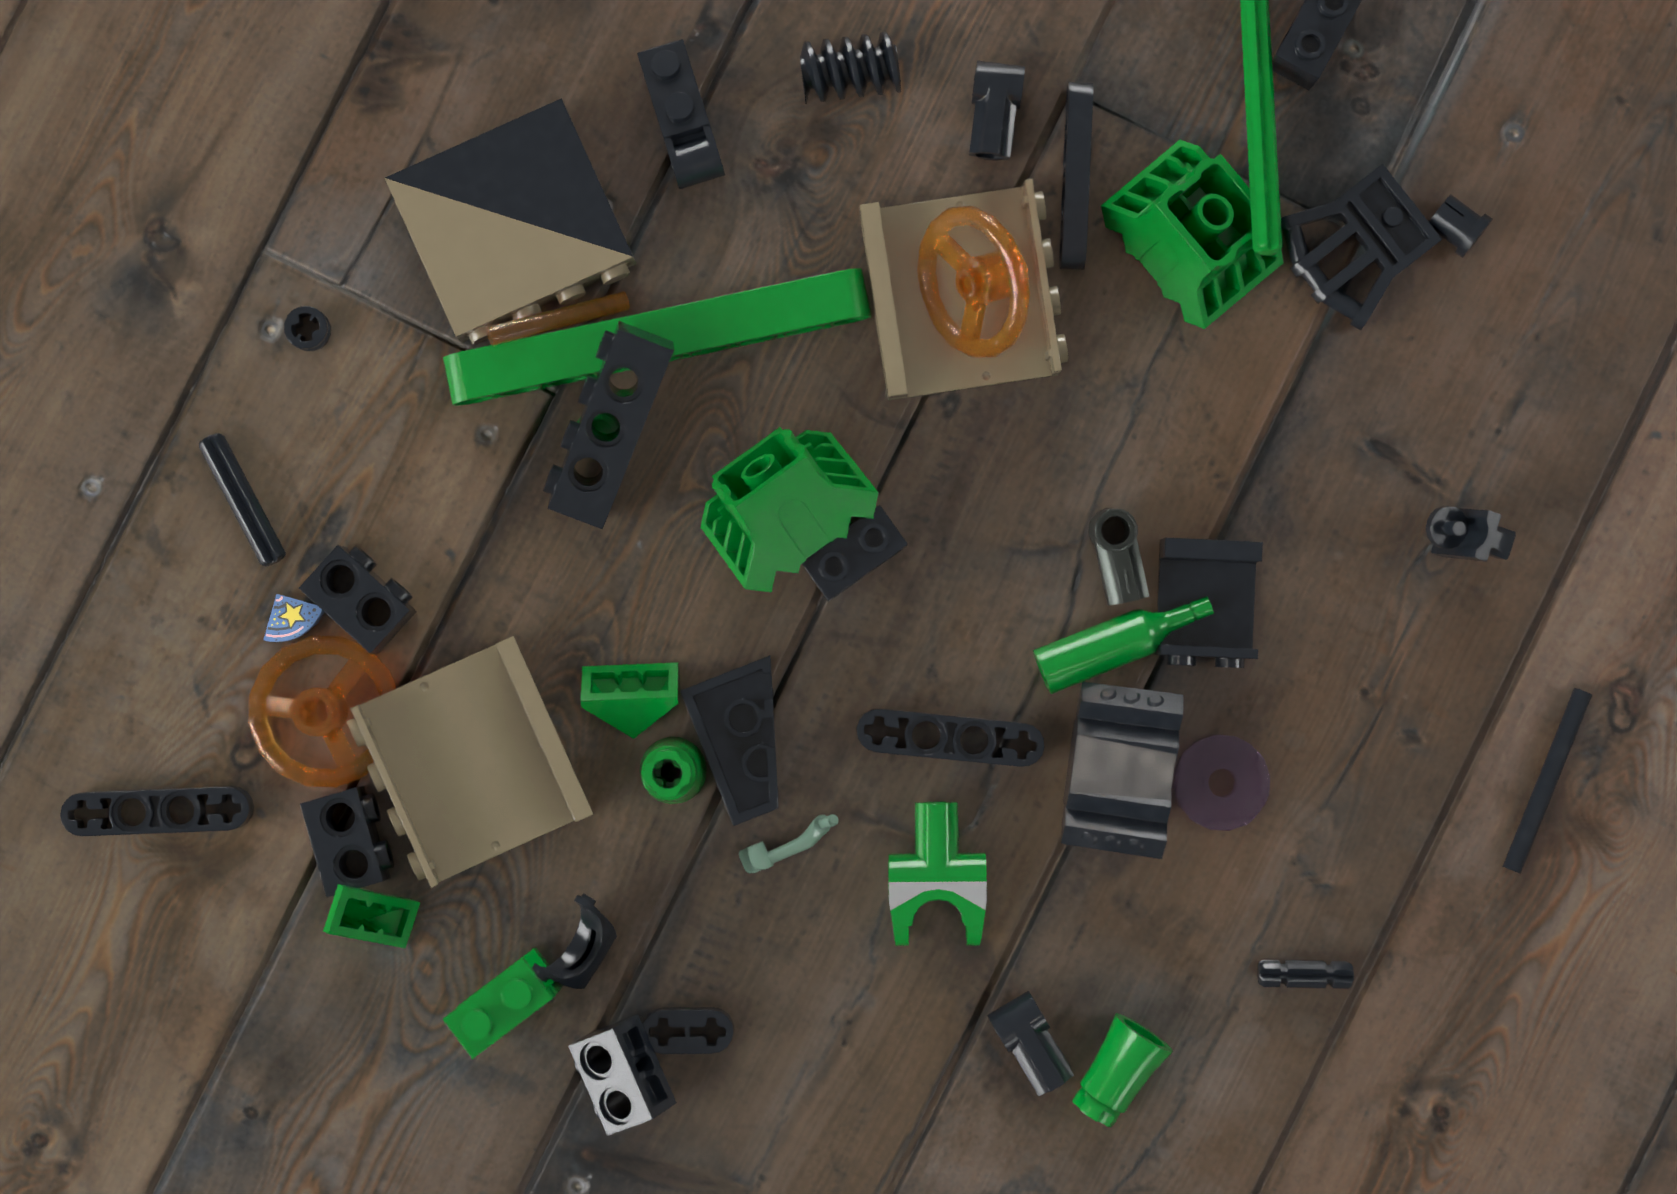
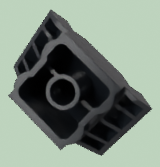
(1121, 769)

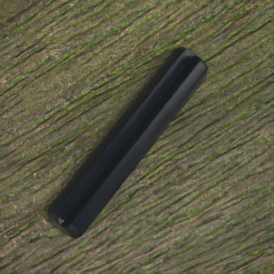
(242, 499)

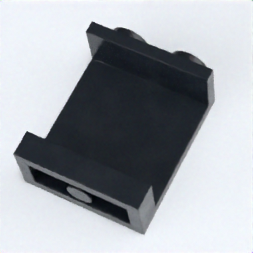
(1227, 577)

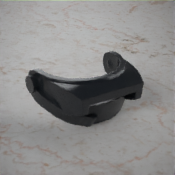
(574, 966)

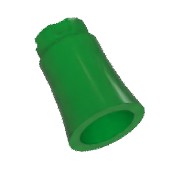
(683, 756)
(1120, 1070)

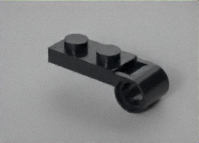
(681, 114)

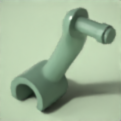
(758, 858)

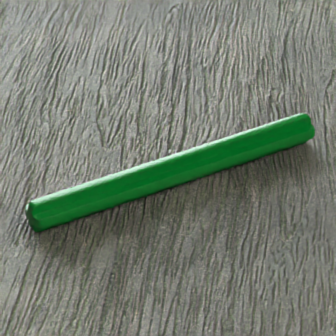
(1261, 127)

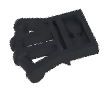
(1385, 226)

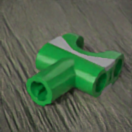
(937, 873)

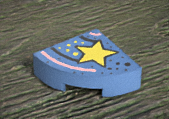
(291, 619)

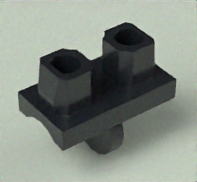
(1468, 534)

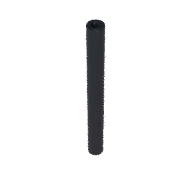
(1547, 780)

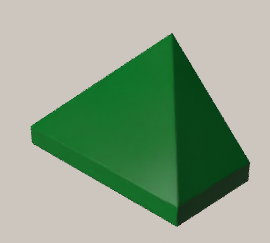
(630, 694)
(371, 916)

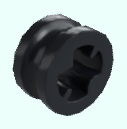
(295, 320)

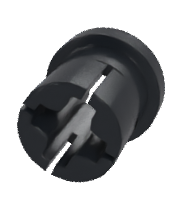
(1459, 224)

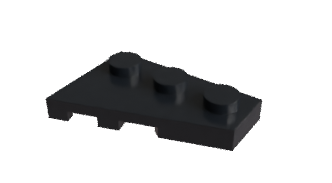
(738, 737)

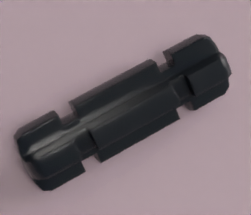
(1305, 974)

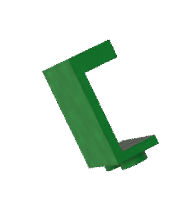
(501, 1004)

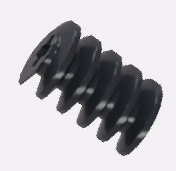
(849, 67)

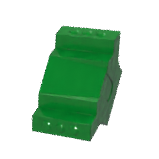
(1191, 231)
(784, 504)

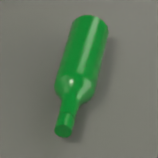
(1112, 644)

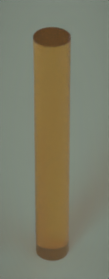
(558, 318)

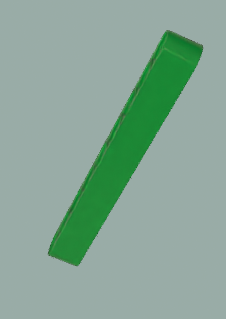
(693, 327)

